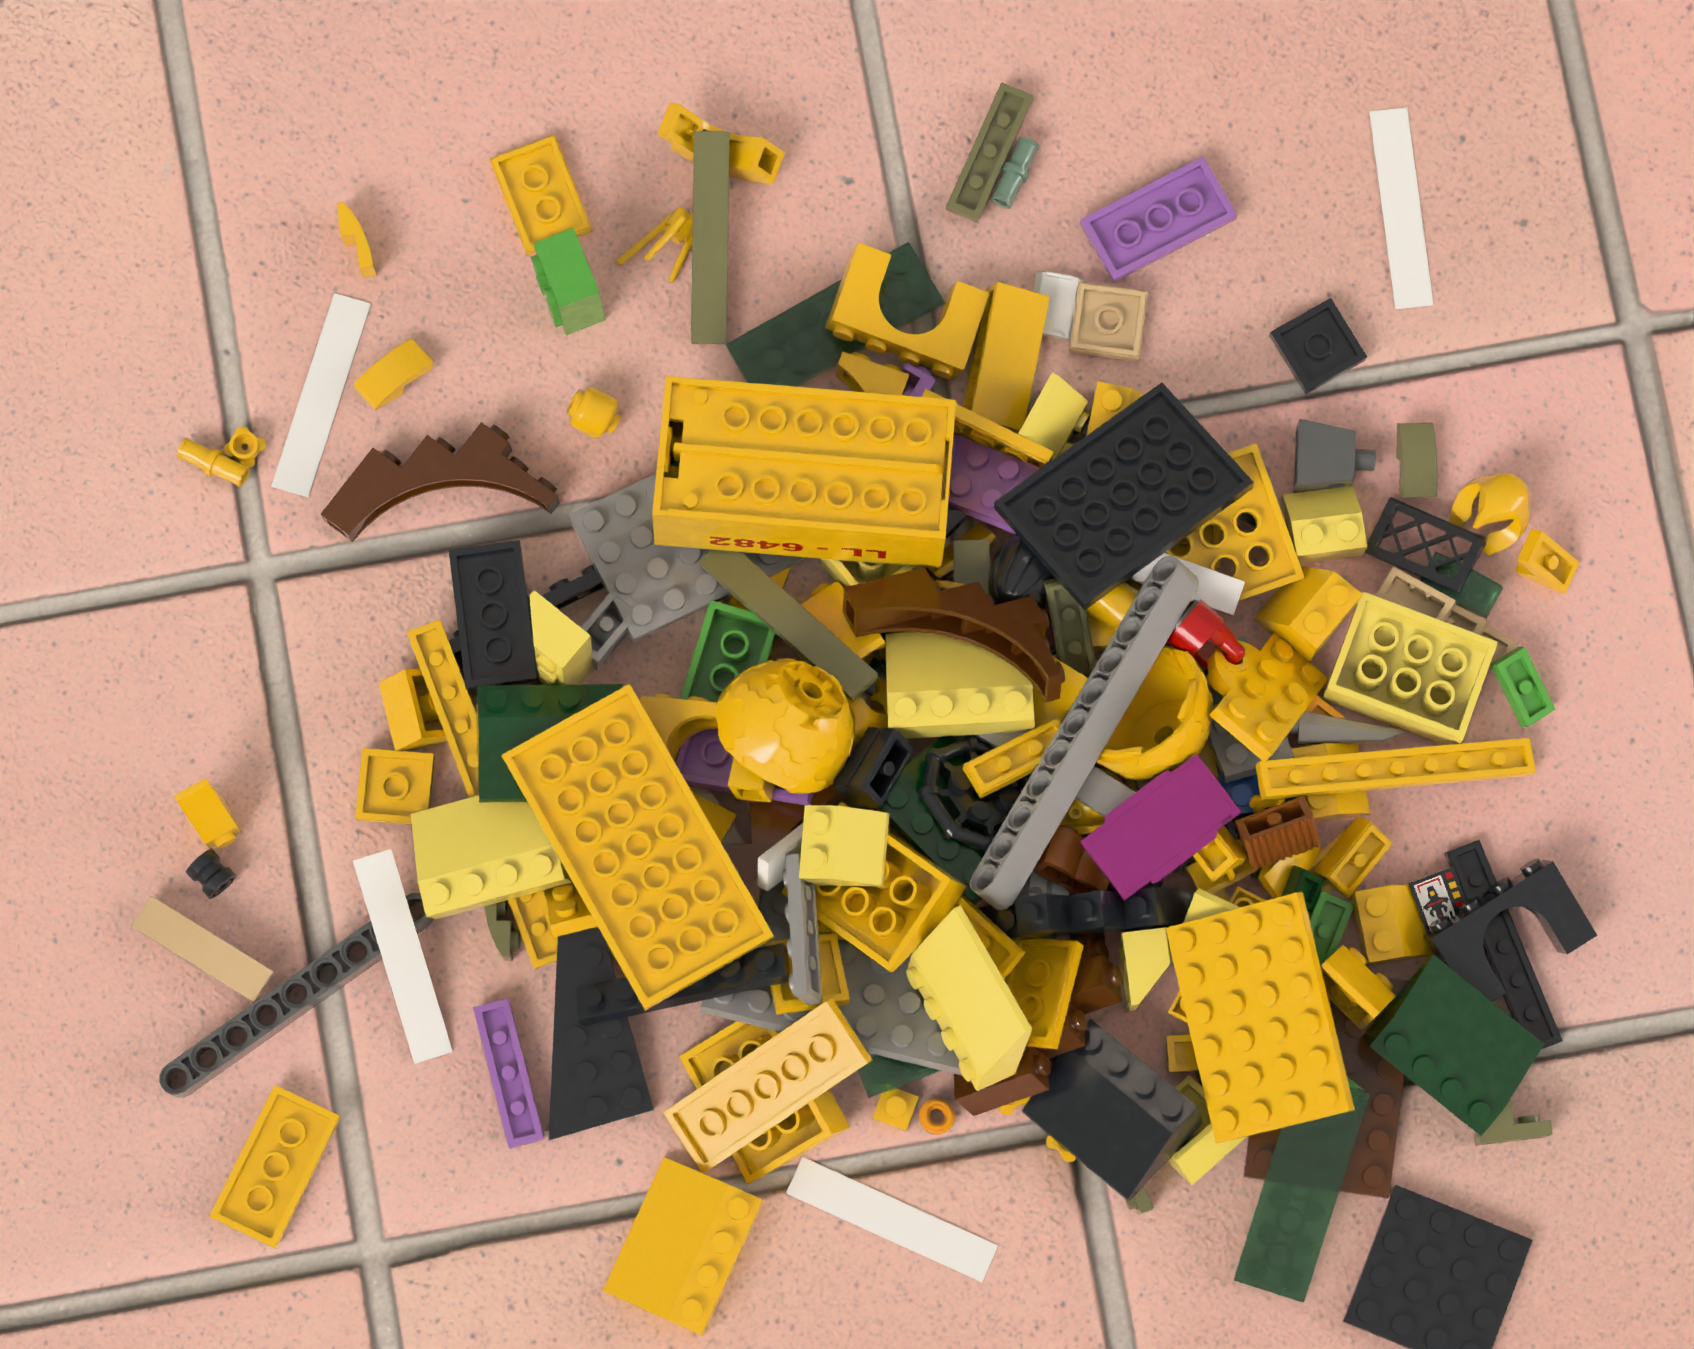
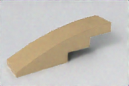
(1420, 597)
(202, 948)

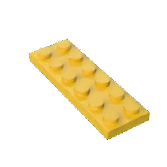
(767, 1085)

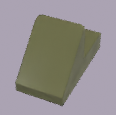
(1505, 1130)

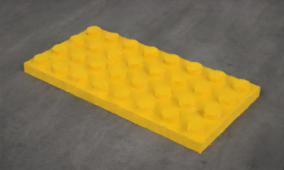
(637, 847)

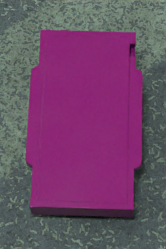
(1160, 827)

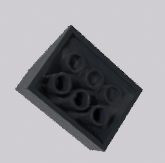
(1113, 1112)

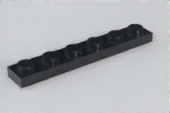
(751, 971)

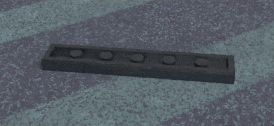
(1505, 948)

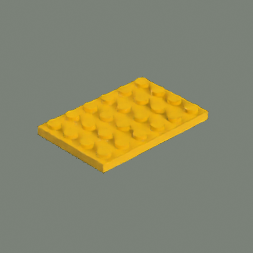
(1259, 1018)

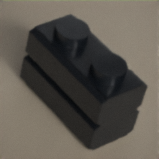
(874, 767)

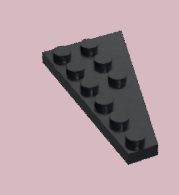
(595, 1065)

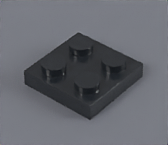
(1318, 346)

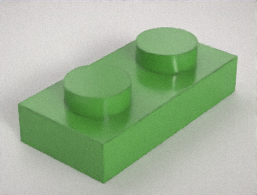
(1522, 686)
(1329, 923)

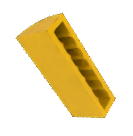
(1006, 355)

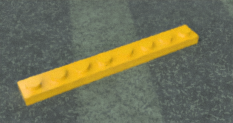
(1395, 768)

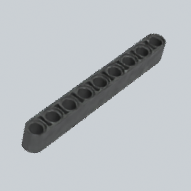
(286, 1011)

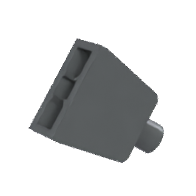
(1327, 457)

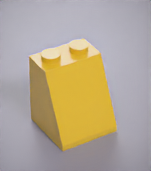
(827, 608)
(1309, 610)

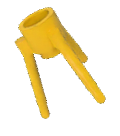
(675, 227)

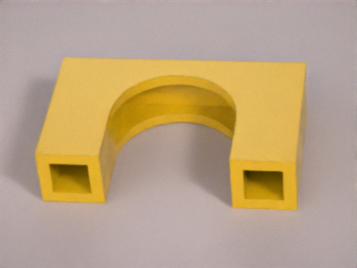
(859, 317)
(682, 718)

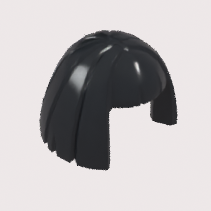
(1017, 574)

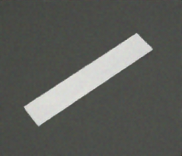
(1401, 208)
(321, 395)
(402, 956)
(892, 1219)

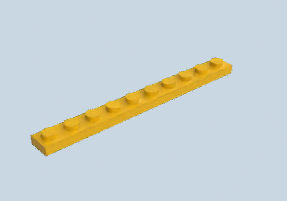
(460, 727)

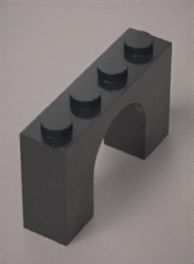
(1537, 889)

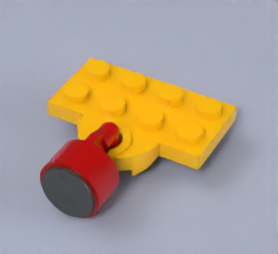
(1260, 688)

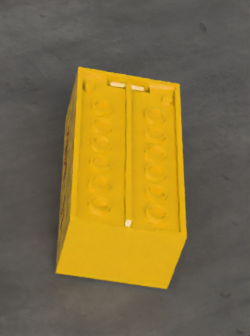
(803, 472)

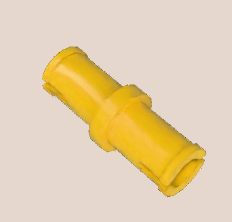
(213, 462)

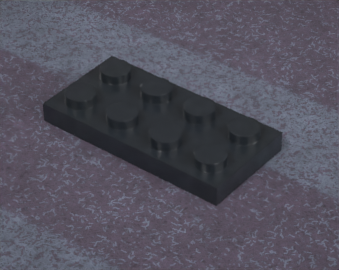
(493, 615)

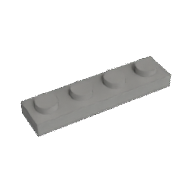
(803, 940)

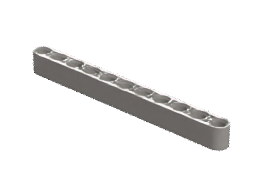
(1084, 733)

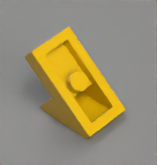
(1546, 562)

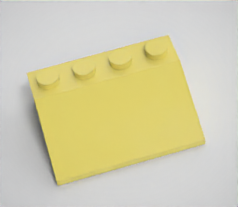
(1409, 670)
(953, 688)
(481, 855)
(969, 1001)

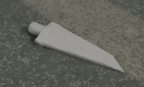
(1327, 729)

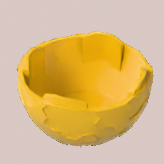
(1171, 703)
(787, 724)

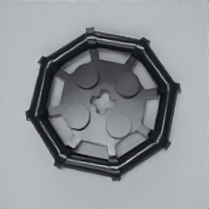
(960, 798)

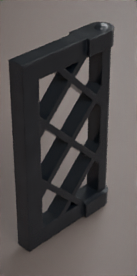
(1430, 572)

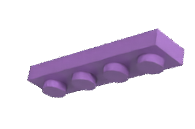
(508, 1073)

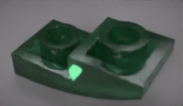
(1478, 593)

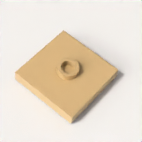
(1108, 321)

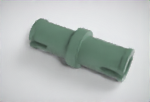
(1015, 172)

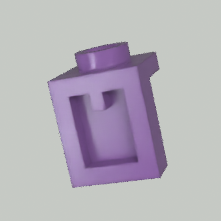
(919, 380)

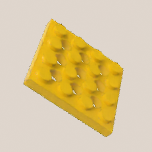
(1235, 545)

